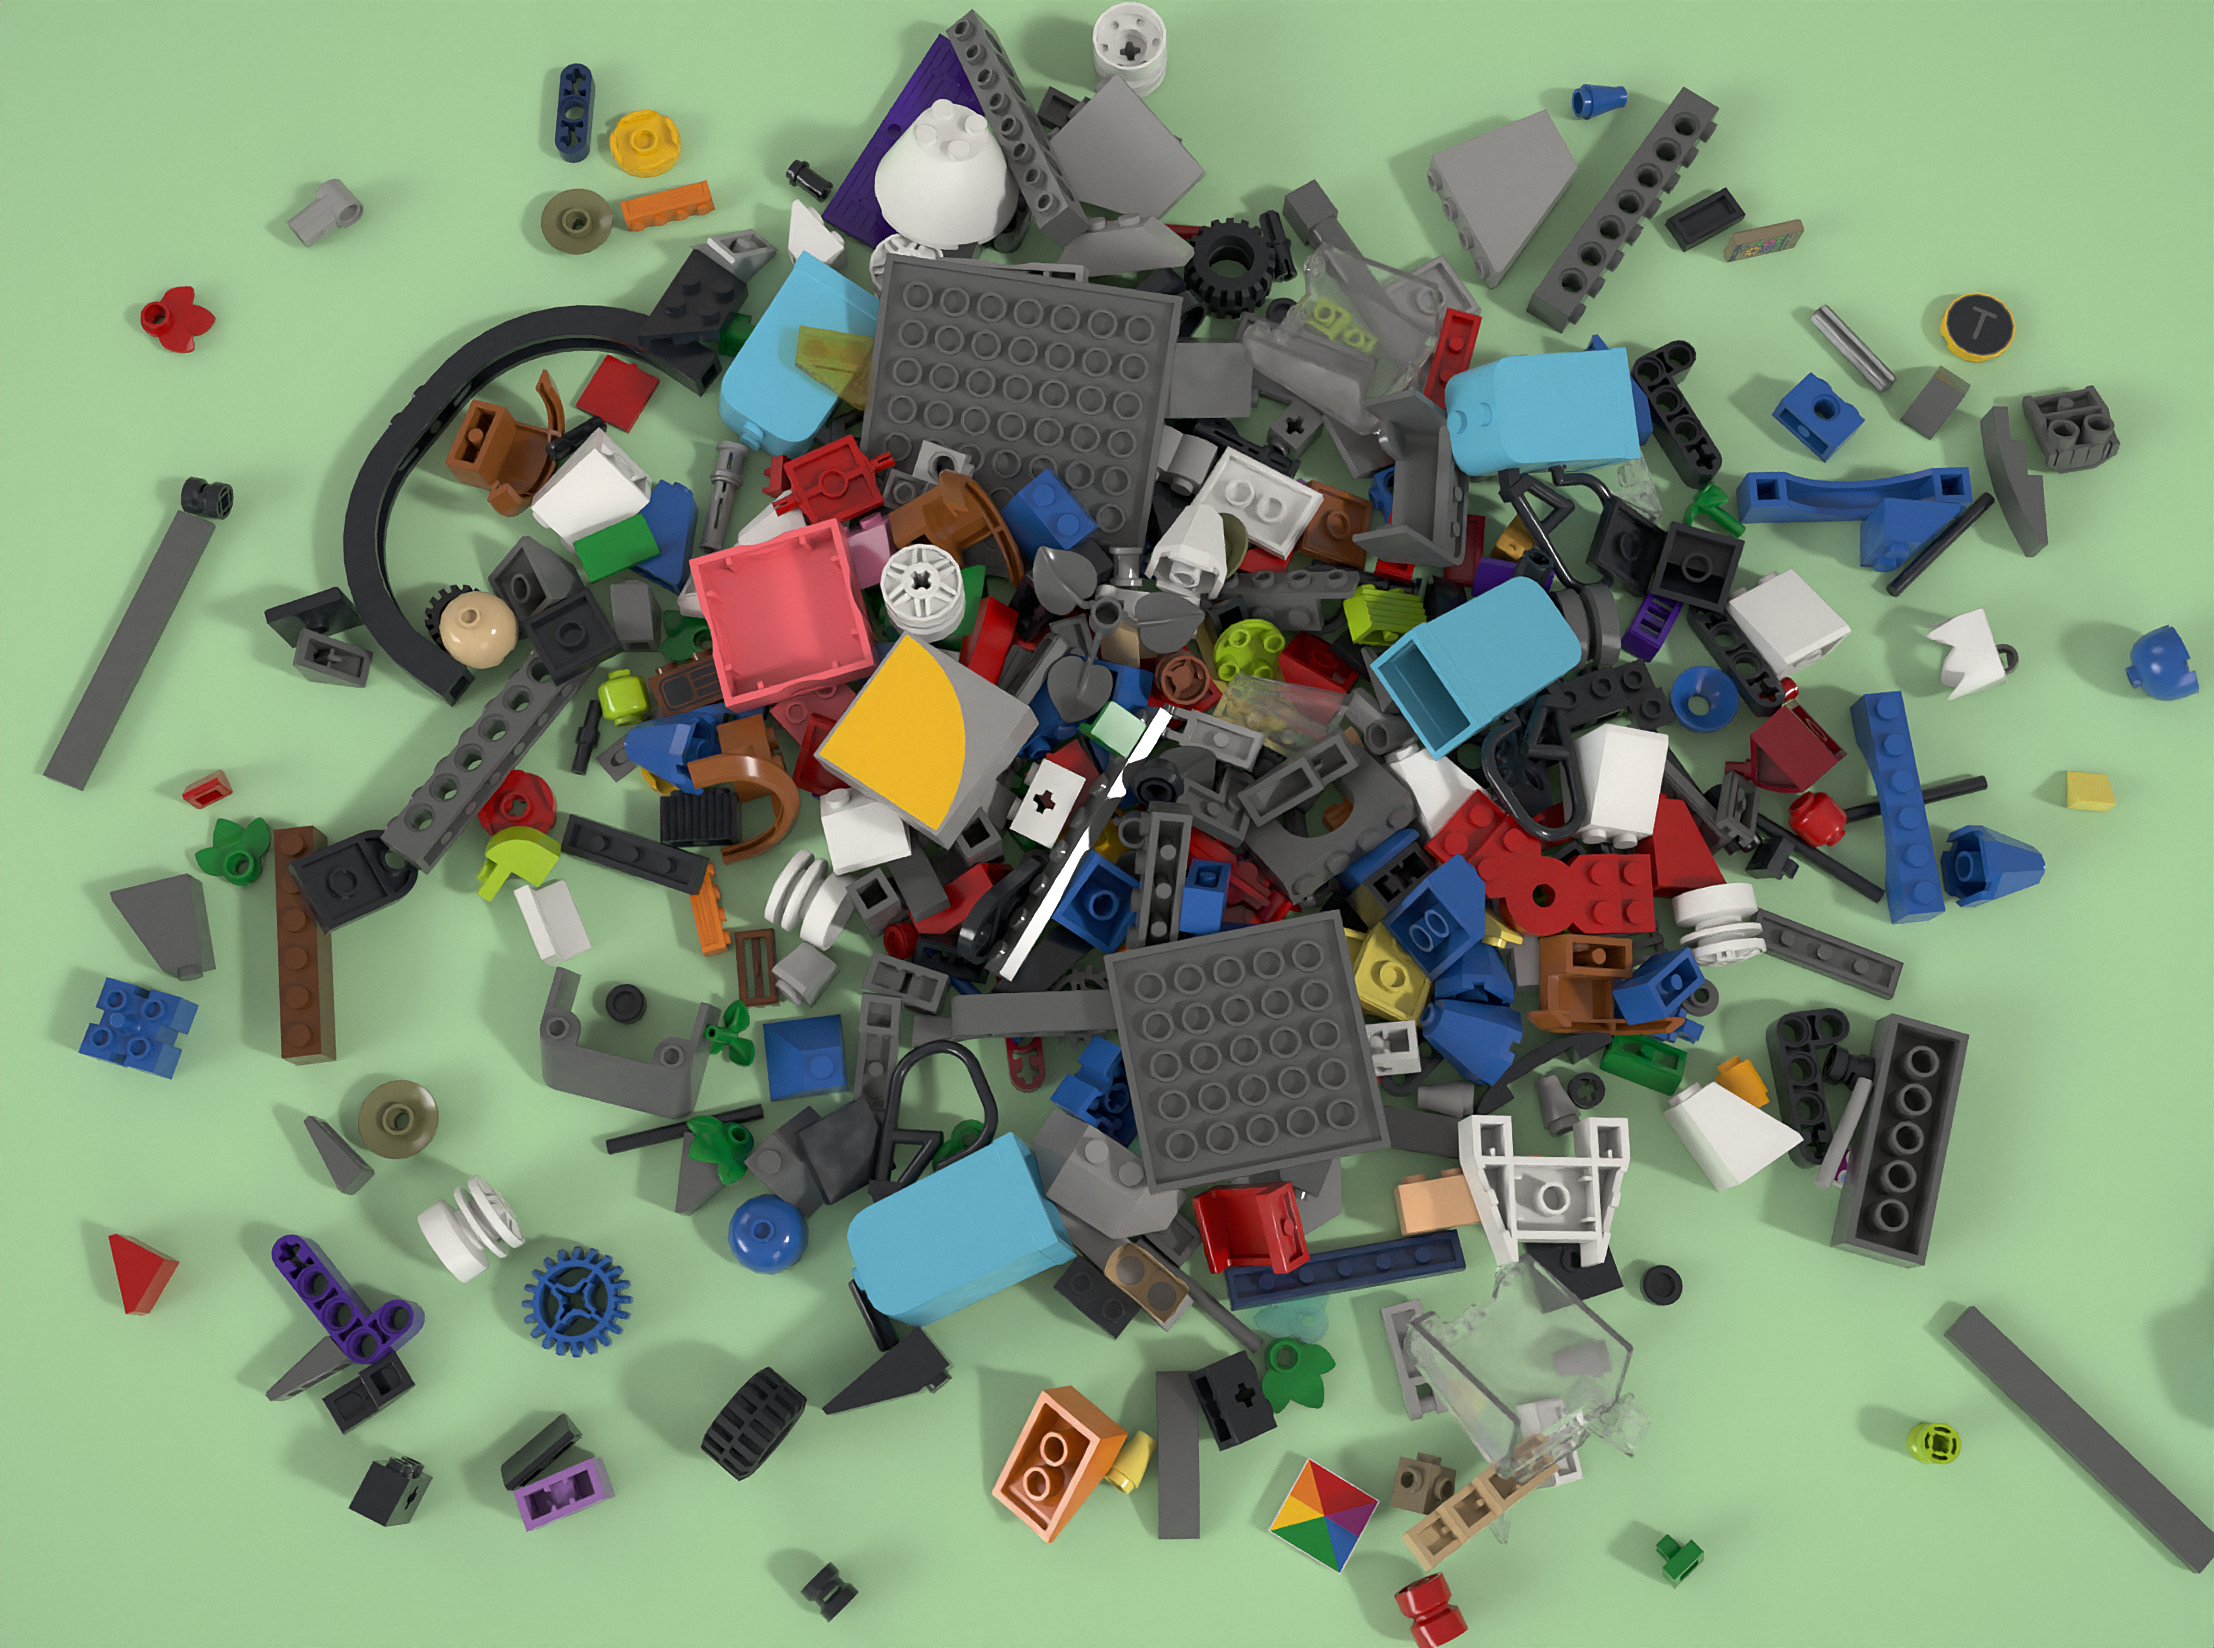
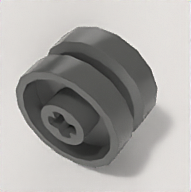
(1593, 620)

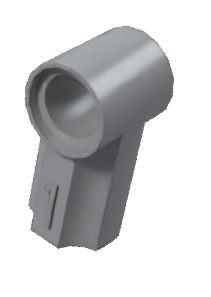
(332, 208)
(1381, 730)

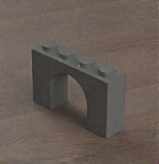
(1304, 864)
(879, 898)

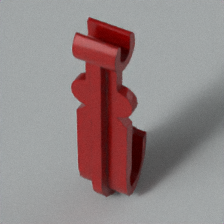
(1243, 881)

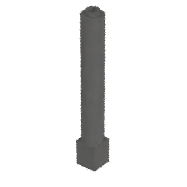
(1316, 222)

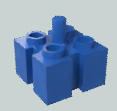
(138, 1028)
(1100, 1092)

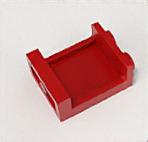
(1251, 1226)

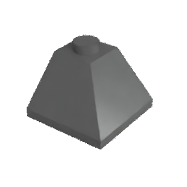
(533, 580)
(783, 1167)

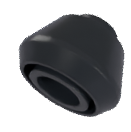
(1157, 781)

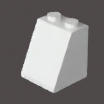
(592, 491)
(1787, 622)
(1620, 784)
(1433, 785)
(1727, 1133)

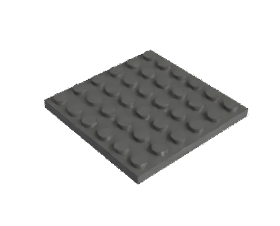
(1246, 1052)

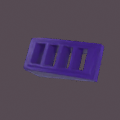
(1642, 641)

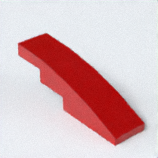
(990, 642)

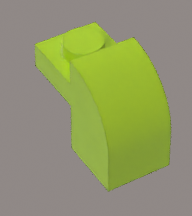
(516, 851)

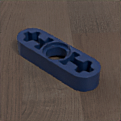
(569, 99)

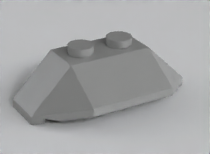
(1126, 246)
(1099, 1180)

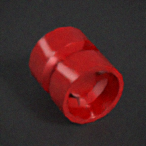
(1433, 1617)

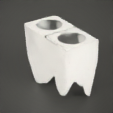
(1974, 659)

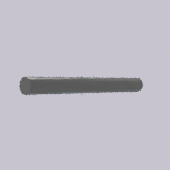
(1206, 1301)

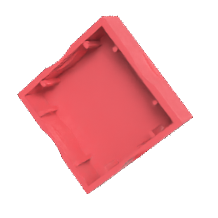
(785, 616)

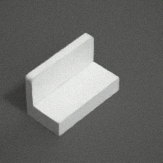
(553, 922)

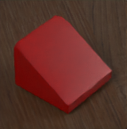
(207, 790)

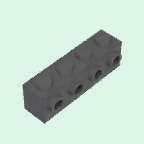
(1162, 874)

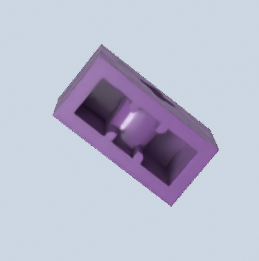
(564, 1494)

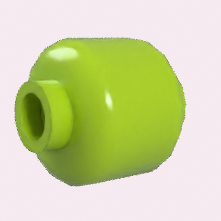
(624, 698)

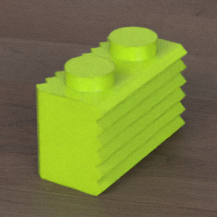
(1382, 615)

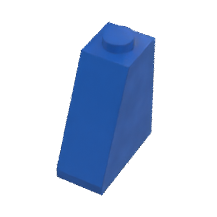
(673, 524)

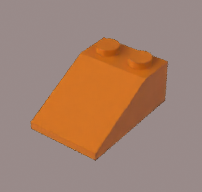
(1058, 1460)

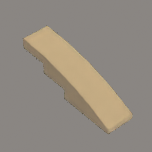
(1467, 1515)

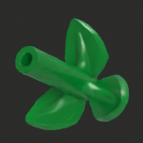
(1707, 502)
(736, 1020)

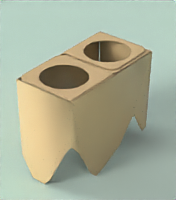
(1150, 1277)

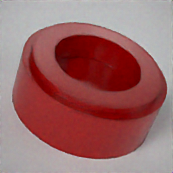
(900, 940)

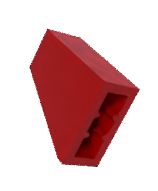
(1678, 852)
(962, 895)

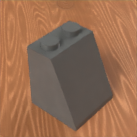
(1211, 379)

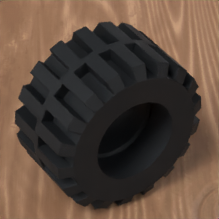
(1233, 243)
(753, 1423)

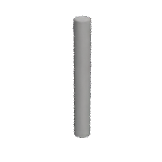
(1843, 1133)

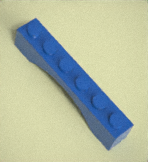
(1791, 498)
(1911, 866)

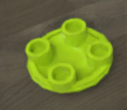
(1248, 649)

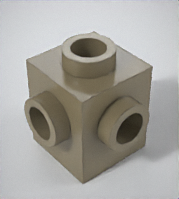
(1422, 1484)

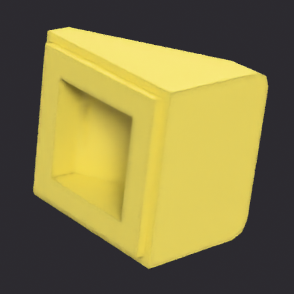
(2089, 792)

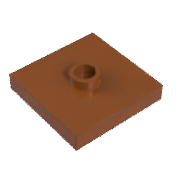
(1333, 526)

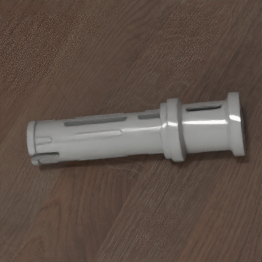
(722, 479)

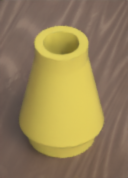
(1131, 1463)

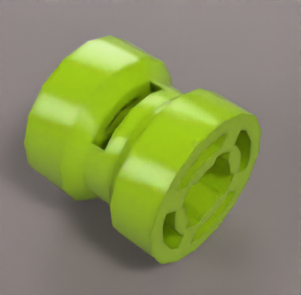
(1925, 1446)

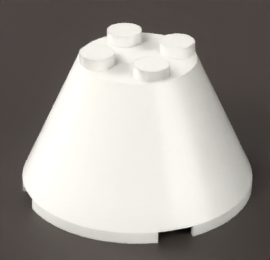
(947, 180)

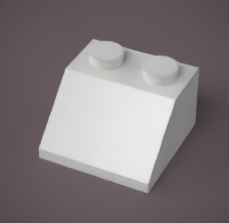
(861, 831)

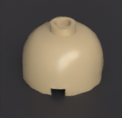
(479, 629)

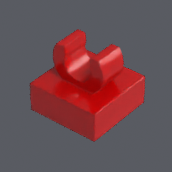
(778, 478)

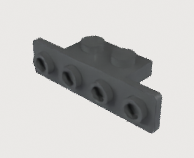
(1290, 598)

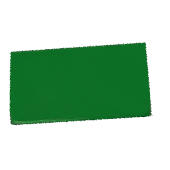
(616, 548)
(1645, 1062)

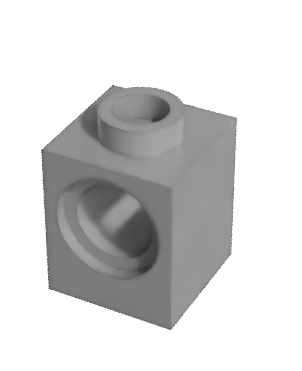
(931, 454)

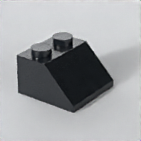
(1696, 566)

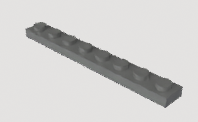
(1070, 853)

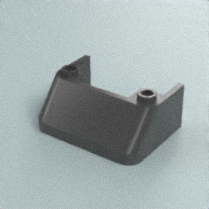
(1428, 485)
(661, 1088)

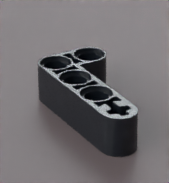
(1696, 459)
(1810, 1089)

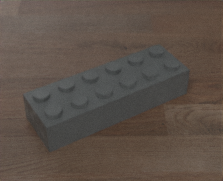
(1901, 1142)

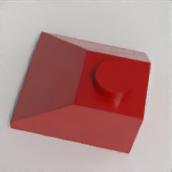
(1312, 664)

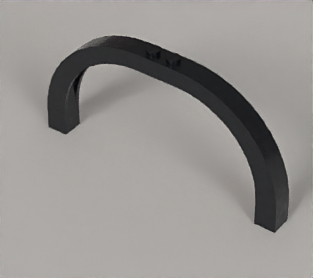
(428, 416)

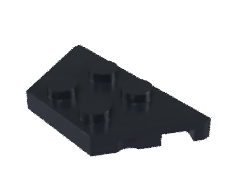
(696, 304)

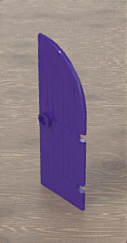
(937, 77)

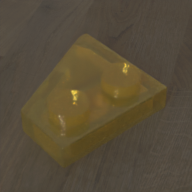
(837, 362)

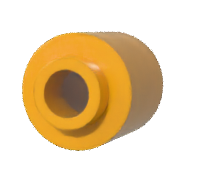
(1743, 1081)

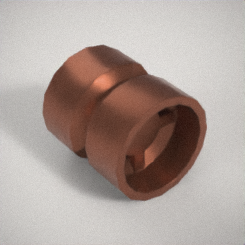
(1181, 676)

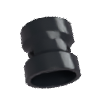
(213, 499)
(1846, 1068)
(822, 1585)

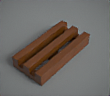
(755, 935)

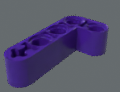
(339, 1293)

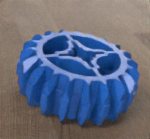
(566, 1316)

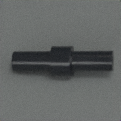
(587, 738)

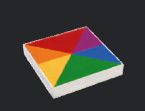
(1323, 1515)

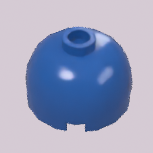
(2162, 666)
(768, 1234)

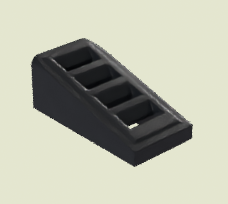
(950, 965)

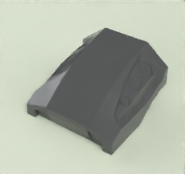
(2072, 429)

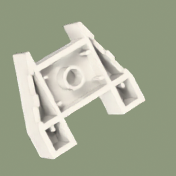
(1545, 1195)

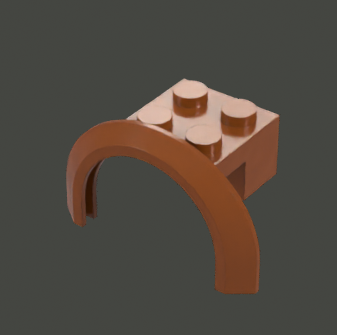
(507, 454)
(953, 519)
(756, 773)
(1578, 984)

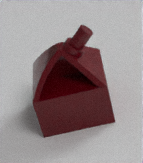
(1788, 752)

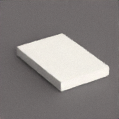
(1265, 501)

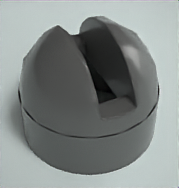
(2011, 655)

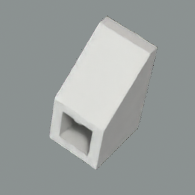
(810, 235)

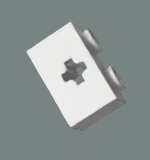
(1065, 788)
(1394, 1047)

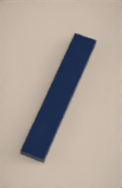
(1347, 1270)

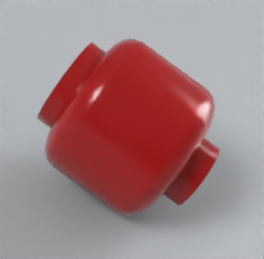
(1817, 819)

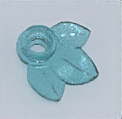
(1285, 1319)

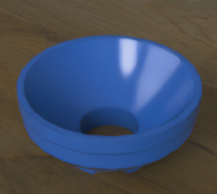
(1712, 686)

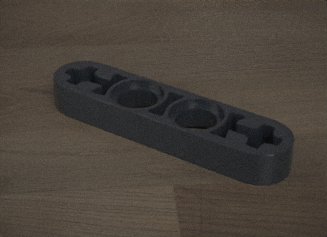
(1741, 652)

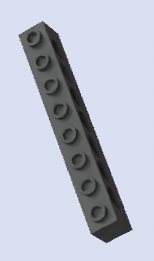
(1687, 115)
(1018, 129)
(498, 757)

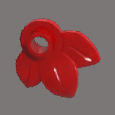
(181, 320)

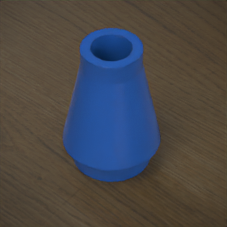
(1596, 100)

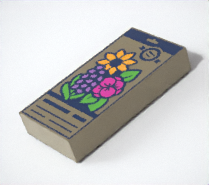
(1763, 240)

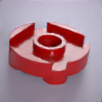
(526, 788)

